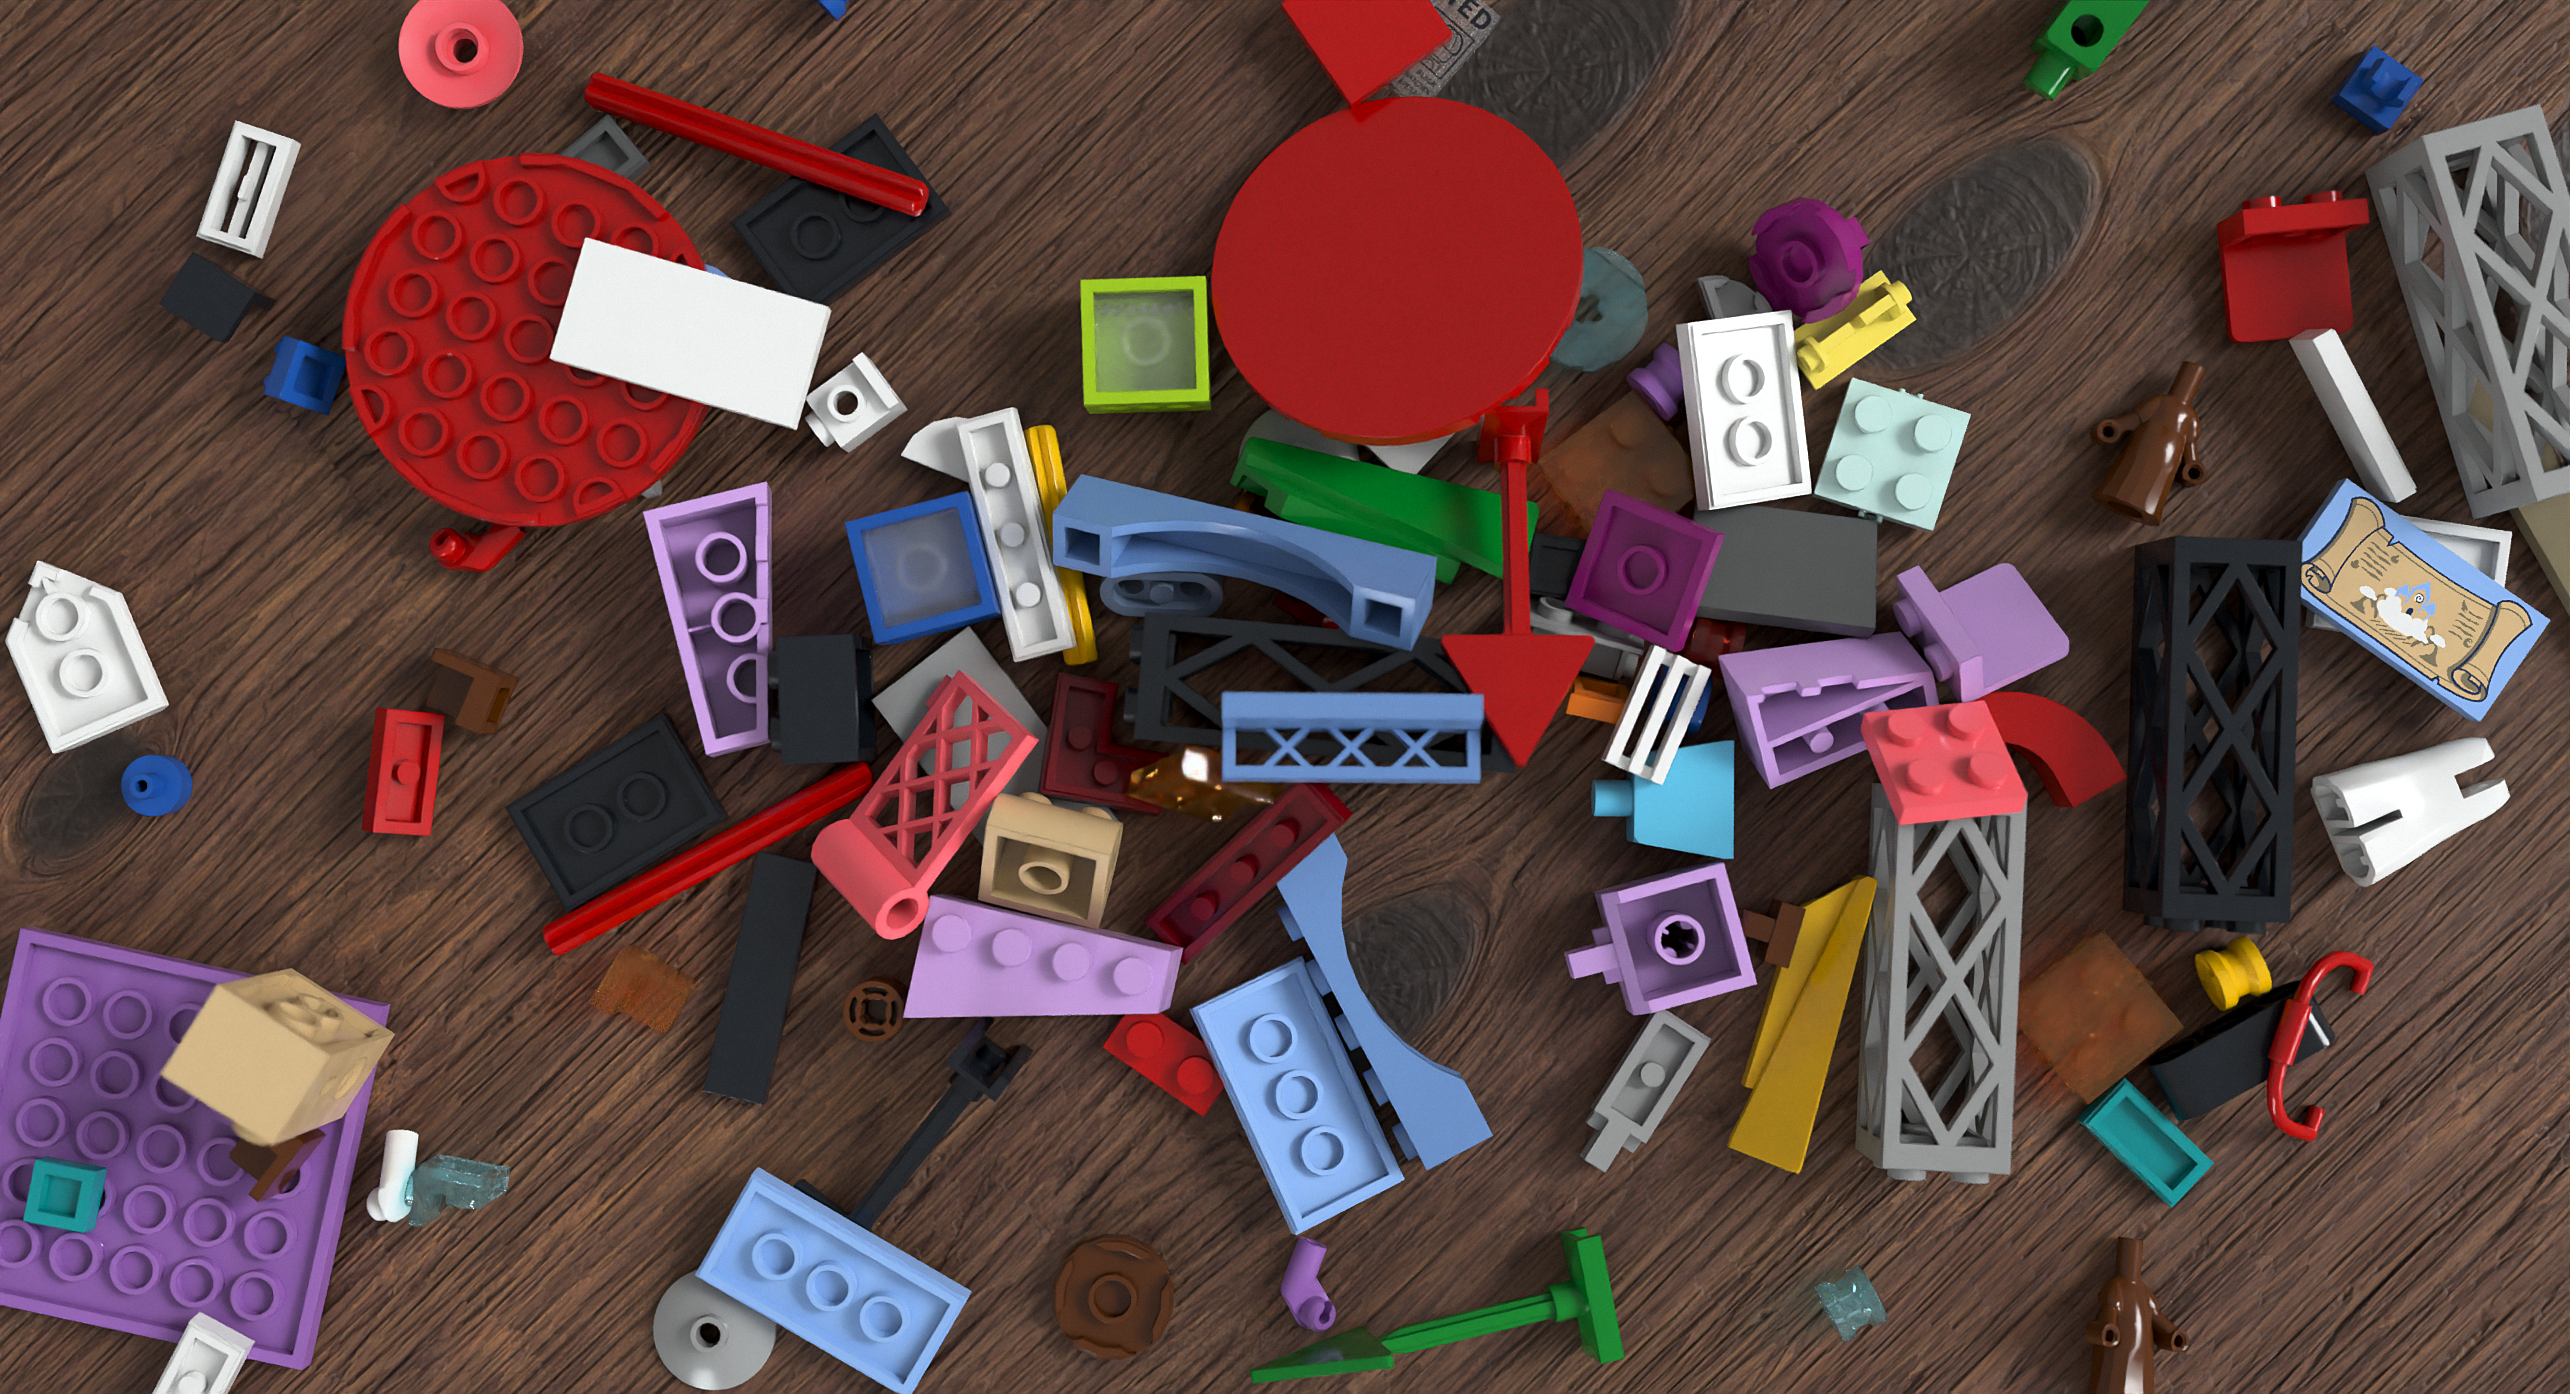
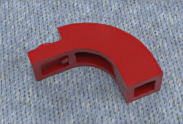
(2057, 743)

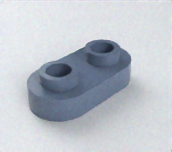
(1163, 593)

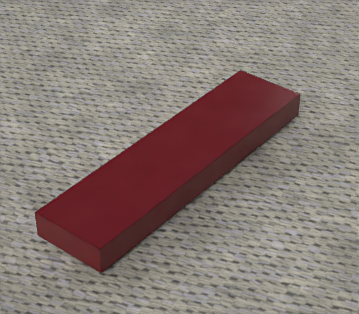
(1248, 867)

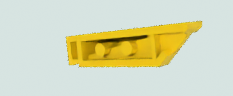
(1801, 1027)

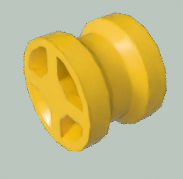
(2233, 973)

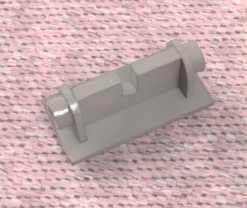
(1612, 645)

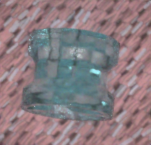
(1850, 1303)

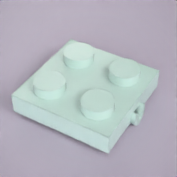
(1891, 455)

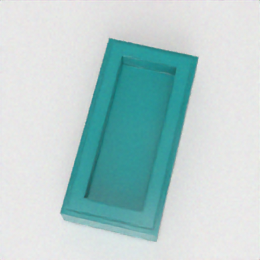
(2145, 1141)

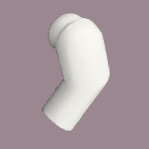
(398, 1163)

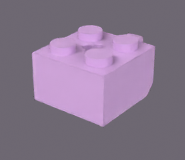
(1652, 973)

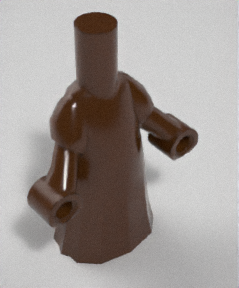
(2162, 434)
(2124, 1329)

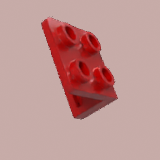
(2288, 266)

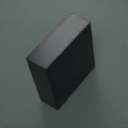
(1553, 564)

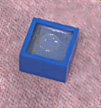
(923, 569)

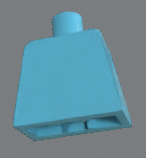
(1685, 813)

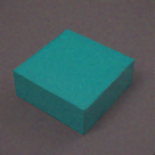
(65, 1194)

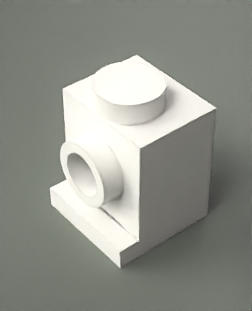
(875, 409)

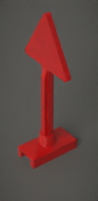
(1516, 671)

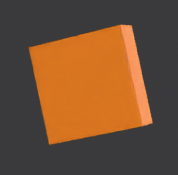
(1596, 699)

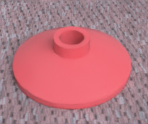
(432, 43)

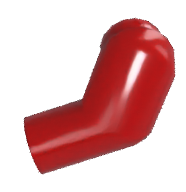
(474, 551)

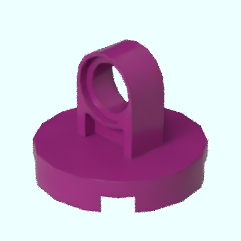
(1808, 258)

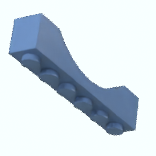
(1358, 583)
(1429, 1098)

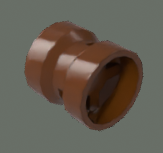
(885, 1001)

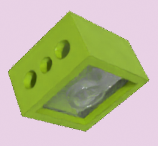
(1145, 344)

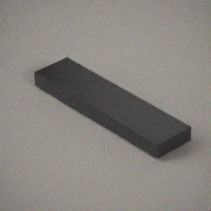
(762, 977)

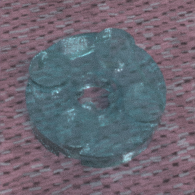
(1622, 310)

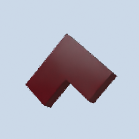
(1078, 754)

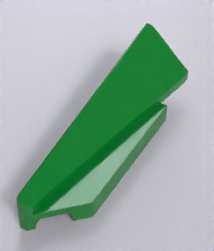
(1379, 505)

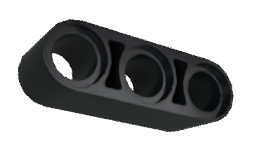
(2231, 1054)

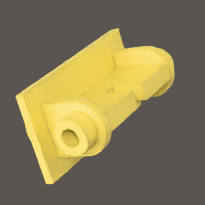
(1867, 322)

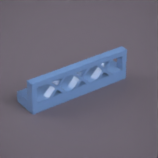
(1351, 713)

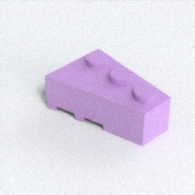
(1808, 700)

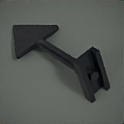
(979, 1070)

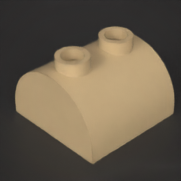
(1049, 858)

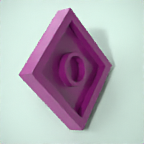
(1644, 569)

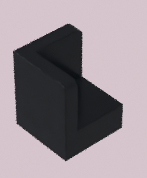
(212, 298)

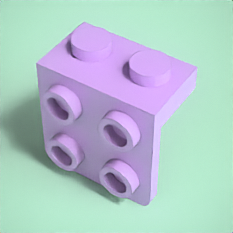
(1979, 629)

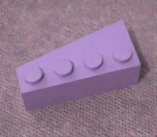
(719, 599)
(1018, 963)

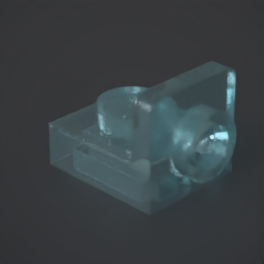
(462, 1180)

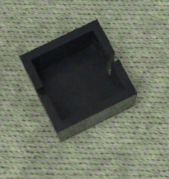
(823, 699)

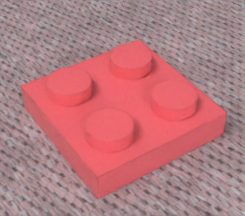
(1942, 762)

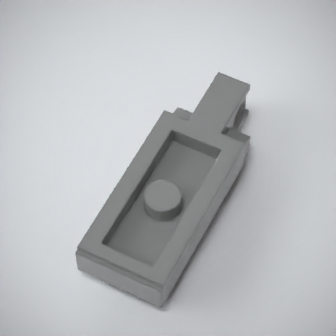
(1642, 1086)

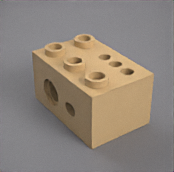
(277, 1055)

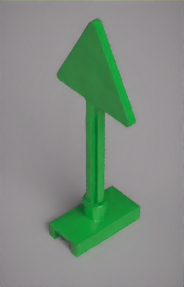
(1583, 1297)

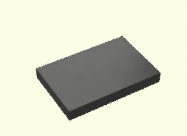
(1792, 570)

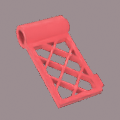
(863, 856)

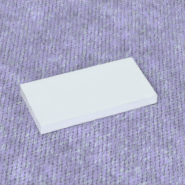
(690, 333)

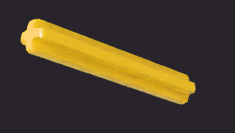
(1051, 486)

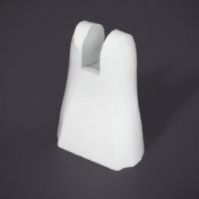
(2403, 805)

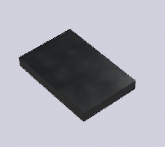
(828, 241)
(617, 812)

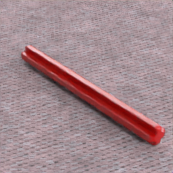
(757, 144)
(709, 858)

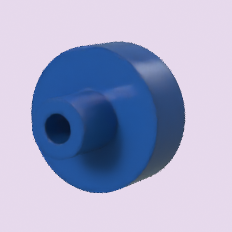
(156, 785)

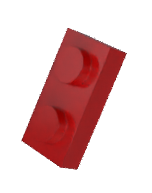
(403, 772)
(1168, 1057)

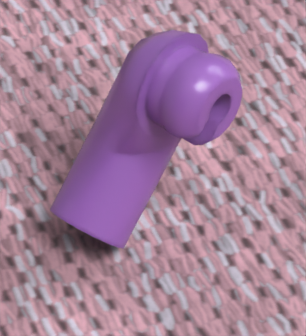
(1303, 1290)

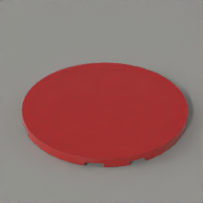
(1397, 270)
(458, 333)

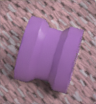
(1660, 381)

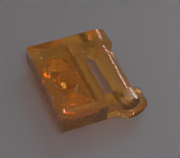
(1194, 786)

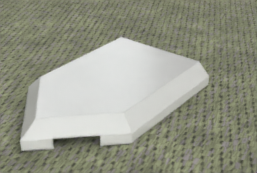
(81, 659)

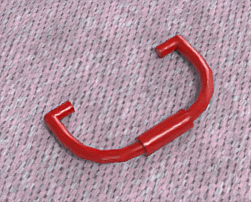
(2290, 1033)

